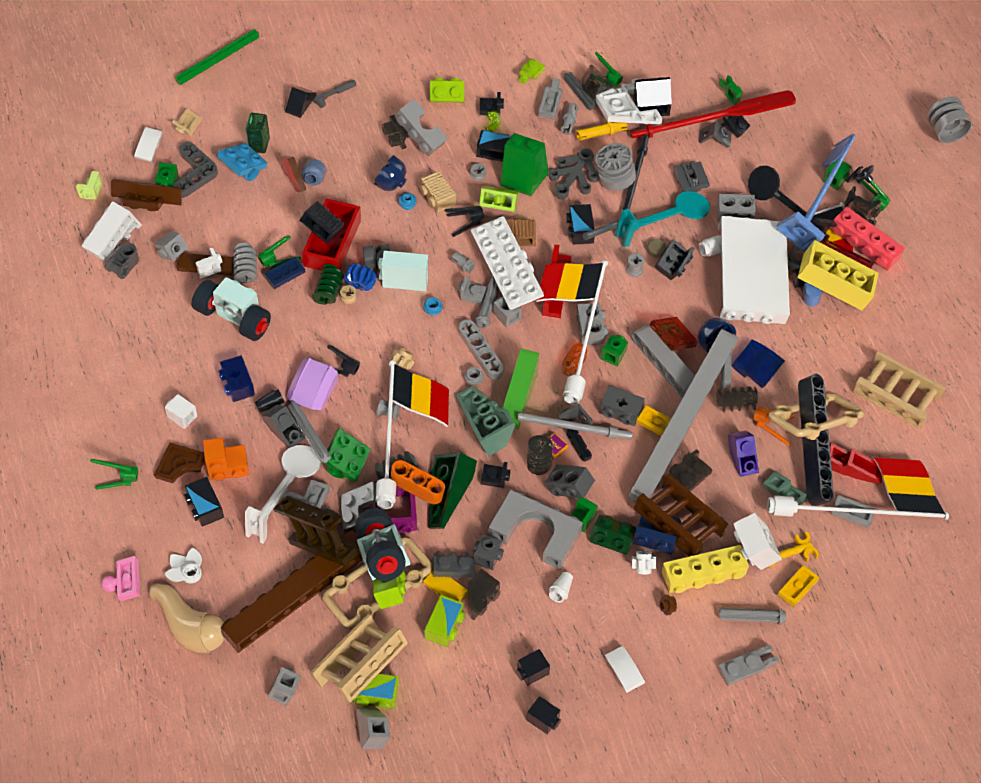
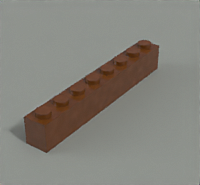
(286, 597)

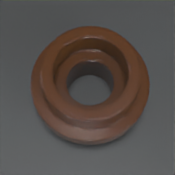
(668, 604)

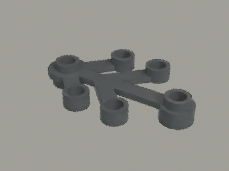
(584, 157)

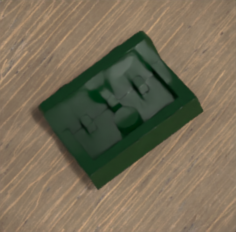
(612, 534)

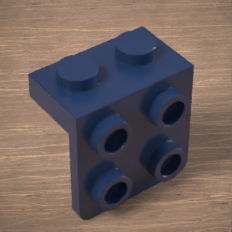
(649, 537)

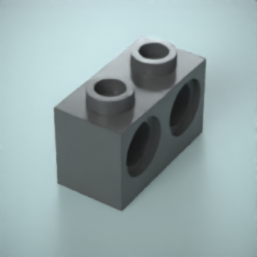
(570, 481)

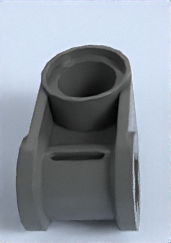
(123, 260)

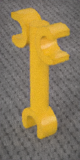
(802, 546)

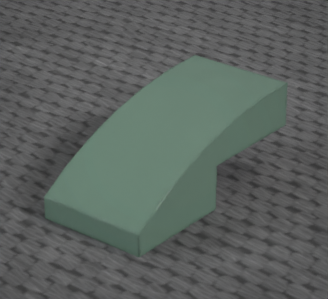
(781, 486)

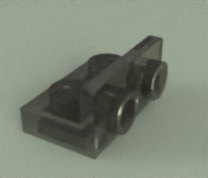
(866, 209)
(691, 470)

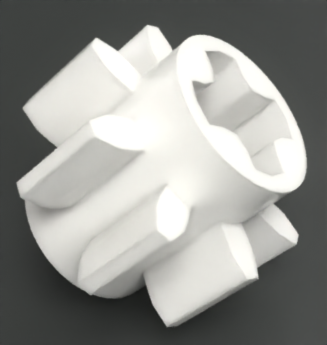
(644, 562)

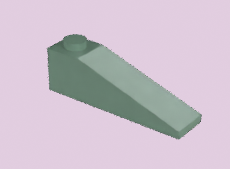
(489, 421)

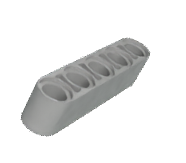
(663, 359)

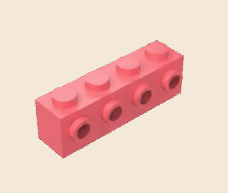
(867, 238)

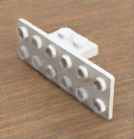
(507, 263)

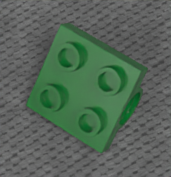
(347, 456)

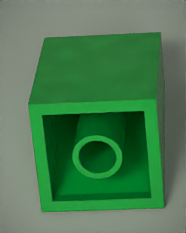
(524, 164)

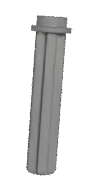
(482, 320)
(754, 615)

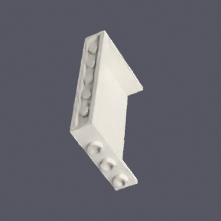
(754, 271)

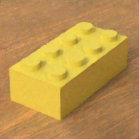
(838, 275)

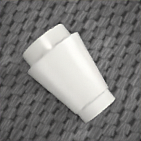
(560, 588)

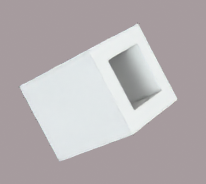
(180, 411)

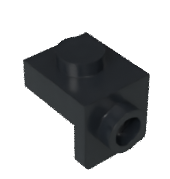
(736, 124)

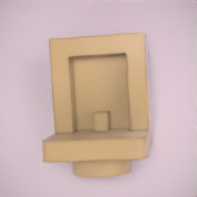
(187, 123)

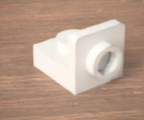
(209, 265)

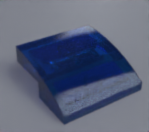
(757, 363)

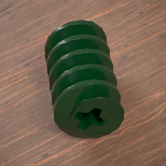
(328, 285)

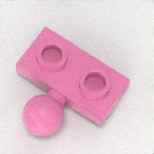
(127, 579)

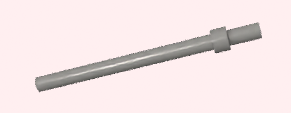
(611, 432)

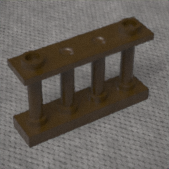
(316, 542)

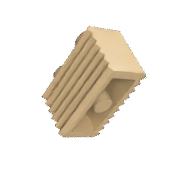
(438, 191)

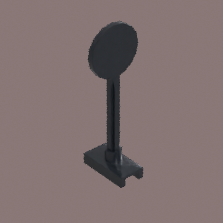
(765, 184)

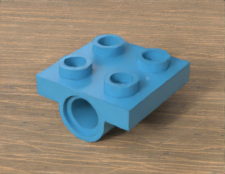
(243, 161)

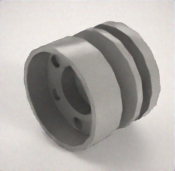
(949, 119)
(615, 166)

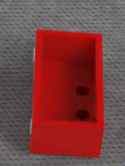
(318, 253)

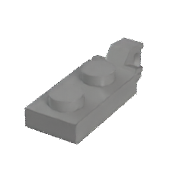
(551, 100)

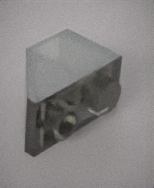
(594, 82)
(481, 591)

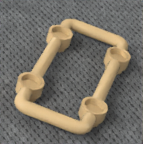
(813, 430)
(341, 585)

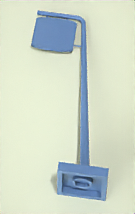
(799, 228)

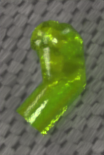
(495, 121)

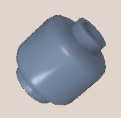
(313, 172)

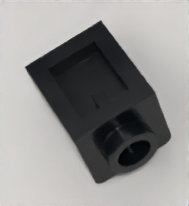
(491, 104)
(495, 475)

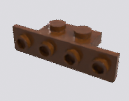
(145, 195)

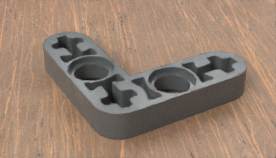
(200, 169)

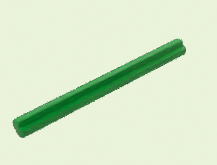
(217, 57)

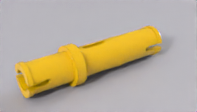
(608, 128)

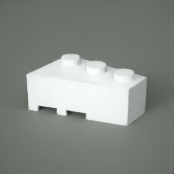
(110, 232)

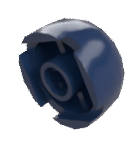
(391, 175)
(710, 330)

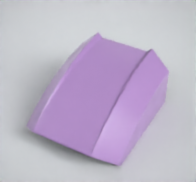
(312, 384)

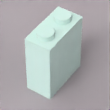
(404, 270)

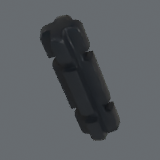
(579, 445)

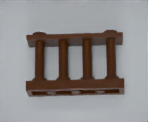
(664, 522)

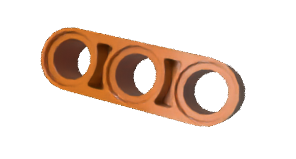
(424, 488)

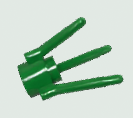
(612, 75)
(268, 256)
(127, 472)

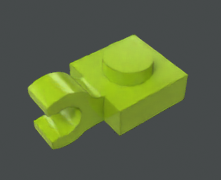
(531, 69)

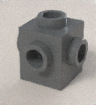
(488, 551)

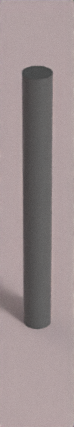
(600, 230)

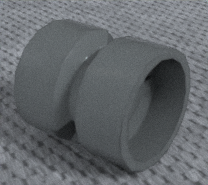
(372, 254)

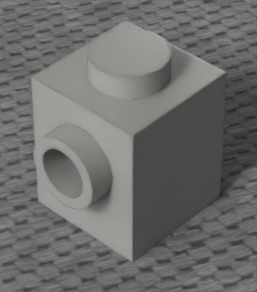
(171, 246)

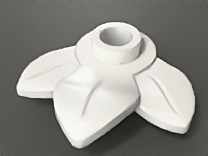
(183, 566)

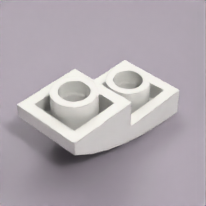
(148, 144)
(625, 669)

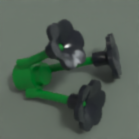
(859, 177)

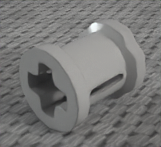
(635, 265)
(383, 409)

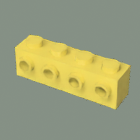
(704, 569)

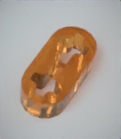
(570, 358)

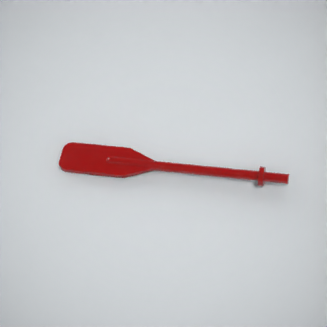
(743, 108)

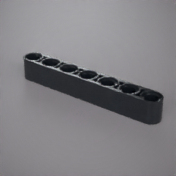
(816, 452)

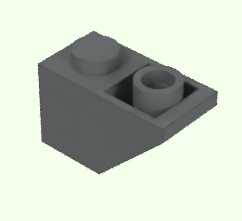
(283, 425)

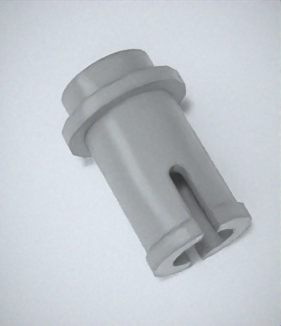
(463, 262)

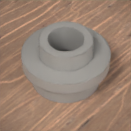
(474, 371)

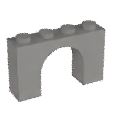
(520, 508)

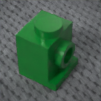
(167, 174)
(614, 350)

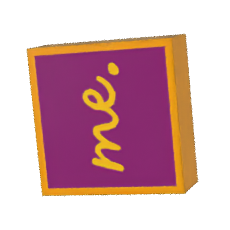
(559, 445)

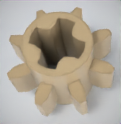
(403, 358)

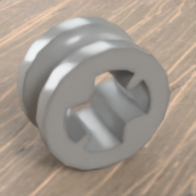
(481, 168)

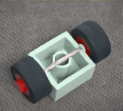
(234, 304)
(380, 545)

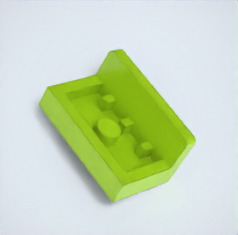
(447, 91)

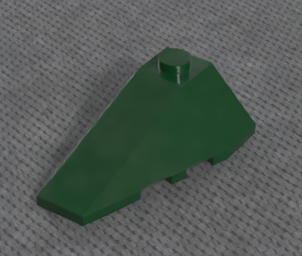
(456, 472)

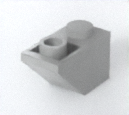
(372, 728)

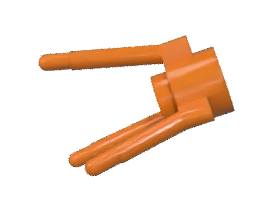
(761, 416)

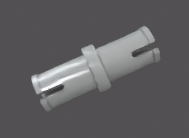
(569, 118)

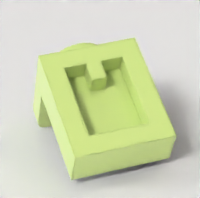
(92, 187)

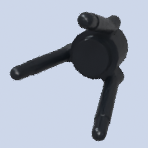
(473, 213)
(349, 365)

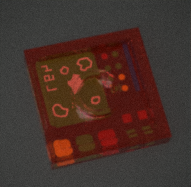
(674, 333)

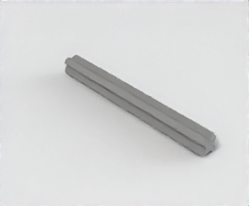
(309, 432)

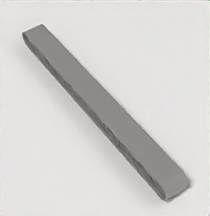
(684, 415)

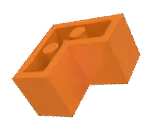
(223, 461)

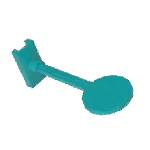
(687, 203)

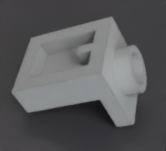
(472, 292)

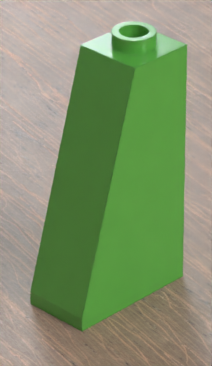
(521, 384)

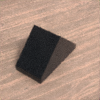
(299, 101)

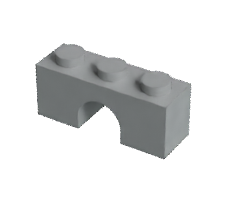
(427, 140)

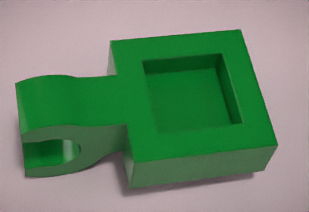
(733, 91)

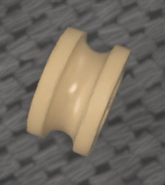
(348, 289)

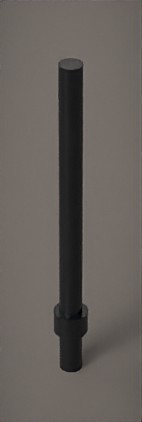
(641, 151)

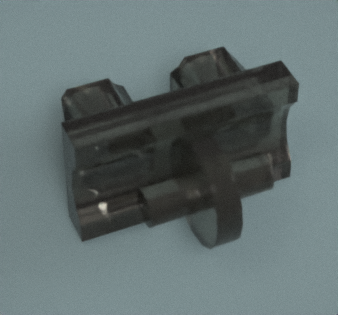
(399, 132)

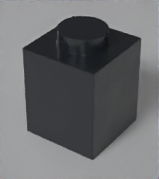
(532, 667)
(544, 715)

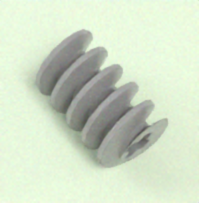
(245, 263)

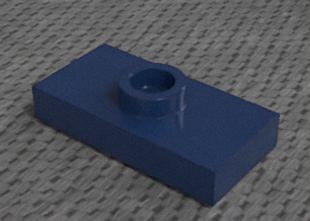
(284, 272)

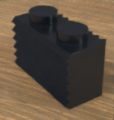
(322, 222)

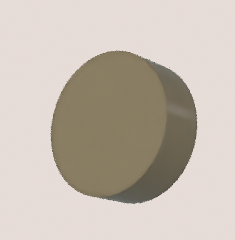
(656, 248)

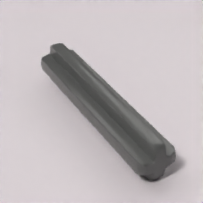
(577, 88)

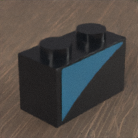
(491, 145)
(580, 222)
(204, 502)

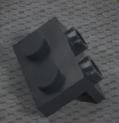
(674, 259)

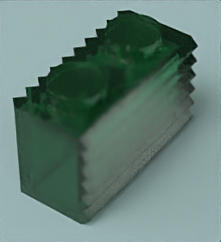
(258, 132)

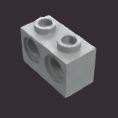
(736, 206)
(599, 329)

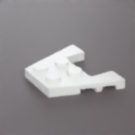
(619, 106)

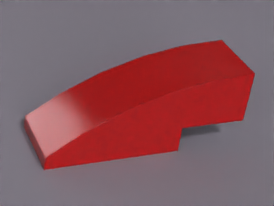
(854, 464)

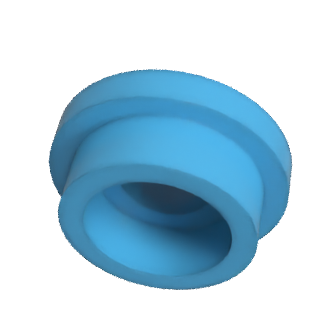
(407, 205)
(432, 302)

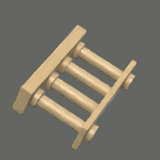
(891, 403)
(369, 667)

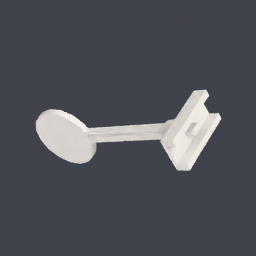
(297, 462)

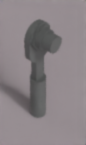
(320, 99)

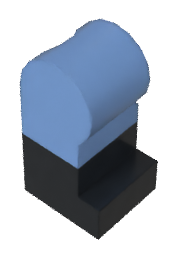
(810, 292)

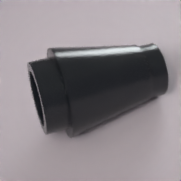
(269, 400)

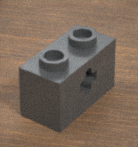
(621, 405)

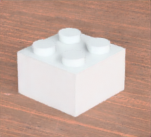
(757, 541)

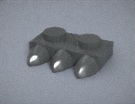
(453, 565)

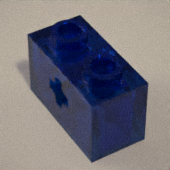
(237, 379)

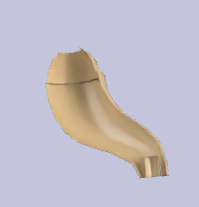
(190, 628)

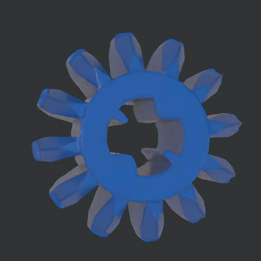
(360, 277)

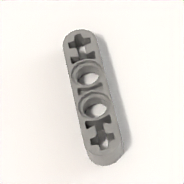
(483, 348)

